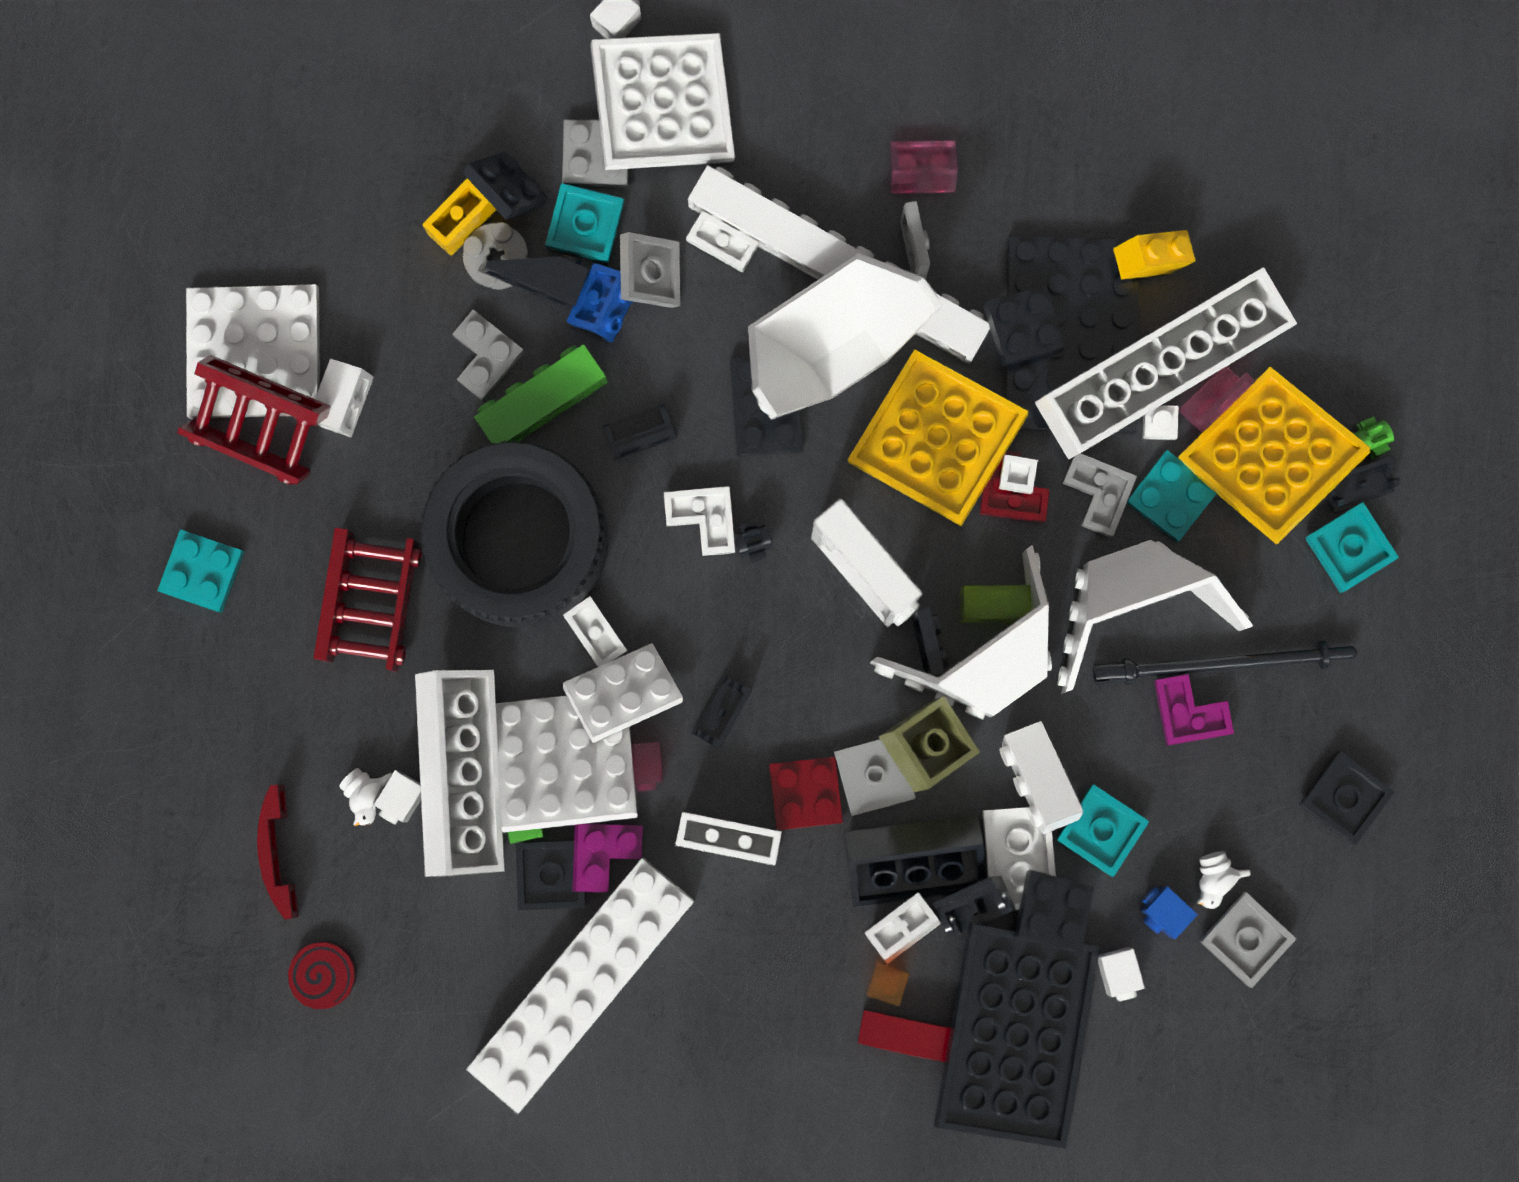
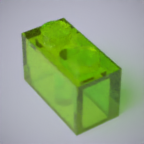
(994, 603)

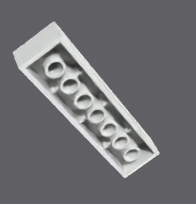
(1165, 363)
(580, 985)

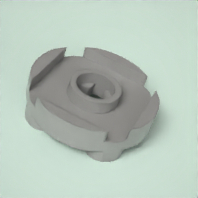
(490, 237)

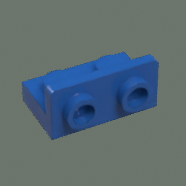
(600, 303)

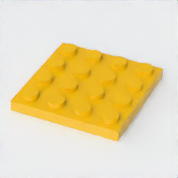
(938, 437)
(1274, 455)

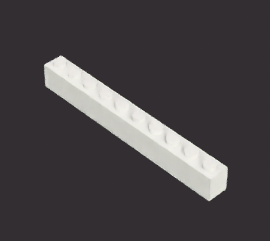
(818, 252)

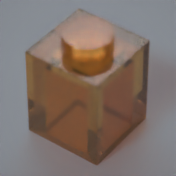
(887, 983)

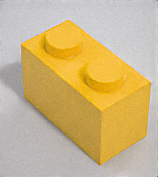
(458, 217)
(1154, 254)

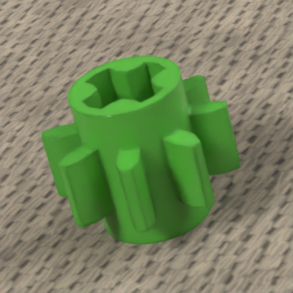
(1375, 435)

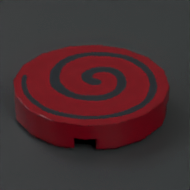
(322, 975)

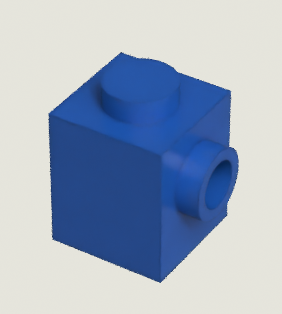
(1166, 912)

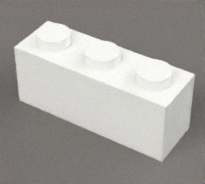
(1040, 778)
(728, 838)

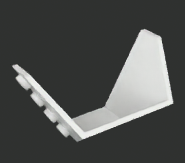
(835, 333)
(1132, 581)
(1000, 668)

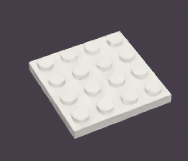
(662, 101)
(259, 330)
(555, 772)

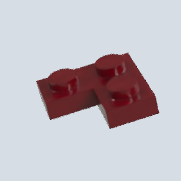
(1013, 504)

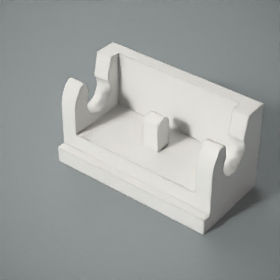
(345, 390)
(902, 928)

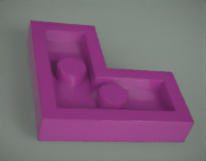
(1184, 721)
(596, 846)

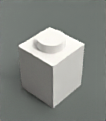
(616, 17)
(399, 798)
(1120, 973)

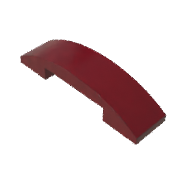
(274, 808)
(904, 1035)

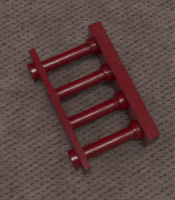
(277, 400)
(335, 611)

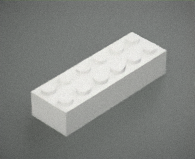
(459, 772)

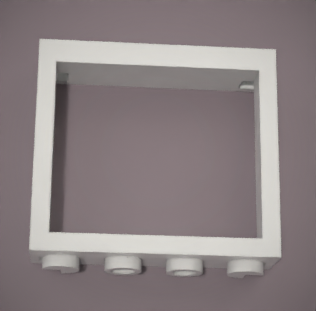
(865, 565)

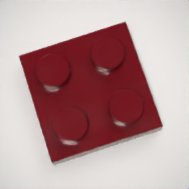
(805, 793)

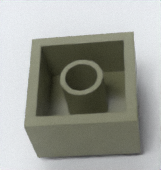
(929, 744)

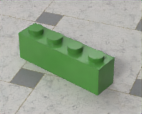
(542, 397)

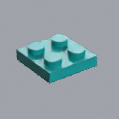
(584, 223)
(1171, 496)
(1351, 547)
(201, 571)
(1104, 831)

